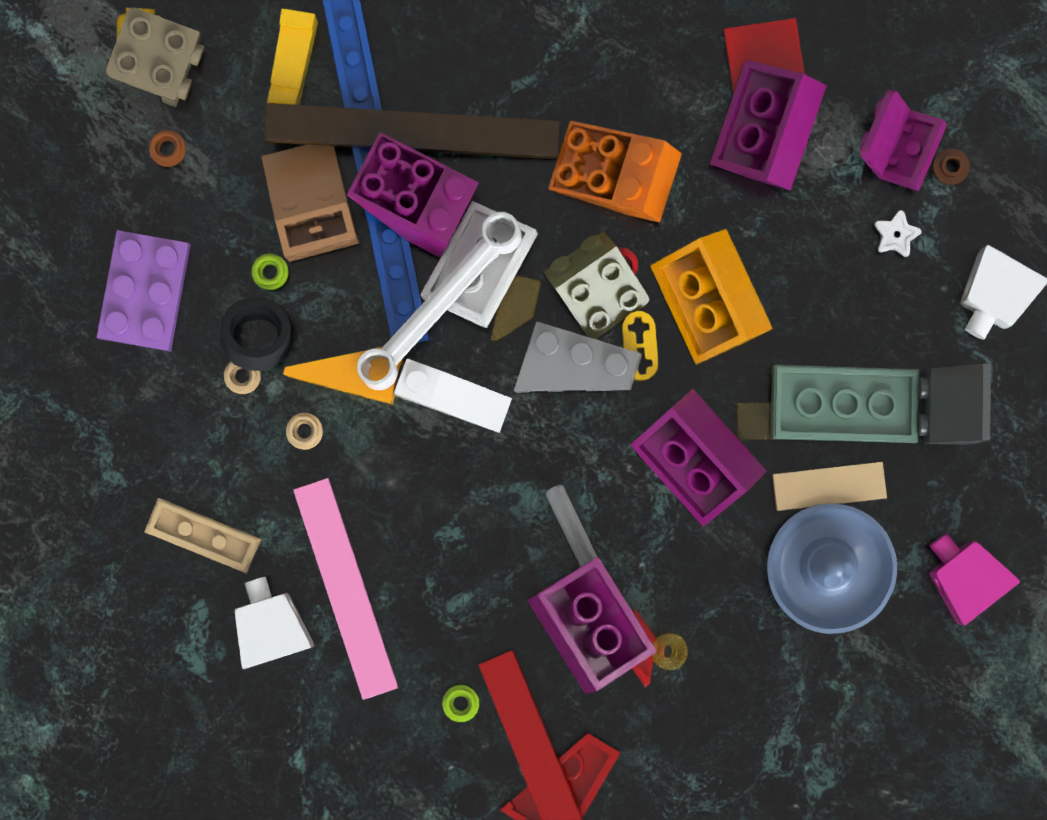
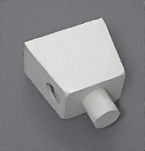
(998, 291)
(269, 626)

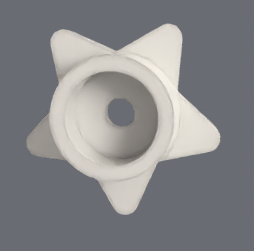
(889, 241)

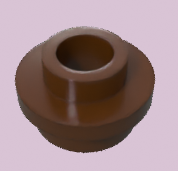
(941, 172)

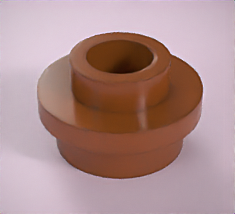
(157, 143)

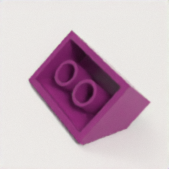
(768, 124)
(698, 458)
(592, 626)

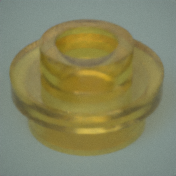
(678, 655)

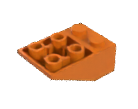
(616, 170)

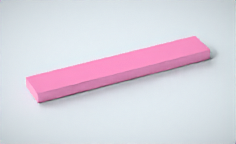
(345, 589)

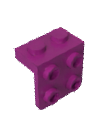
(901, 142)

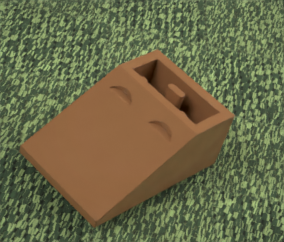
(309, 201)

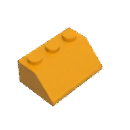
(711, 296)

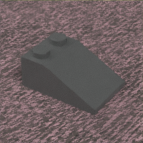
(955, 405)

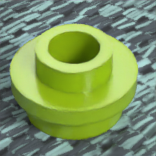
(262, 263)
(460, 715)

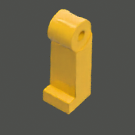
(292, 56)

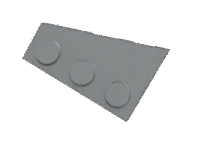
(570, 361)

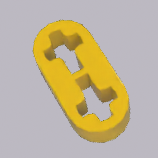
(649, 342)

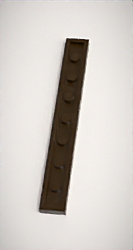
(415, 129)

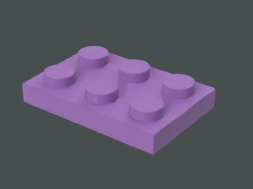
(143, 290)

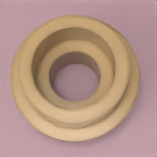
(232, 383)
(294, 425)

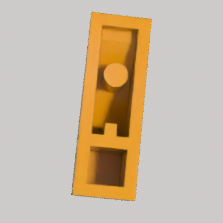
(342, 375)

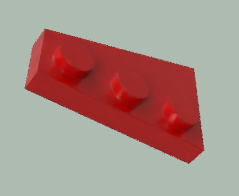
(585, 768)

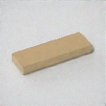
(829, 486)
(203, 535)

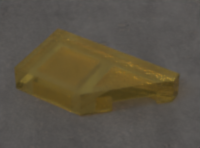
(516, 306)

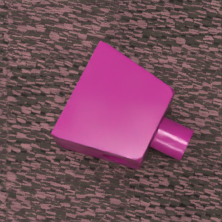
(968, 578)

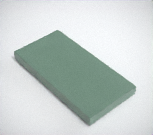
(844, 404)

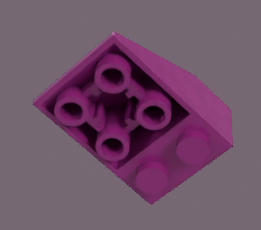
(412, 193)

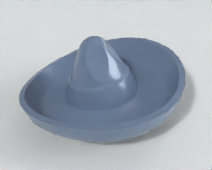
(832, 568)

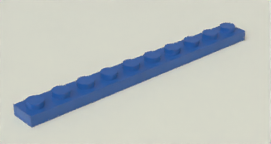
(360, 91)

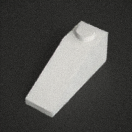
(452, 395)

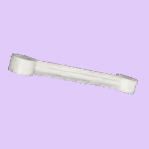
(439, 301)

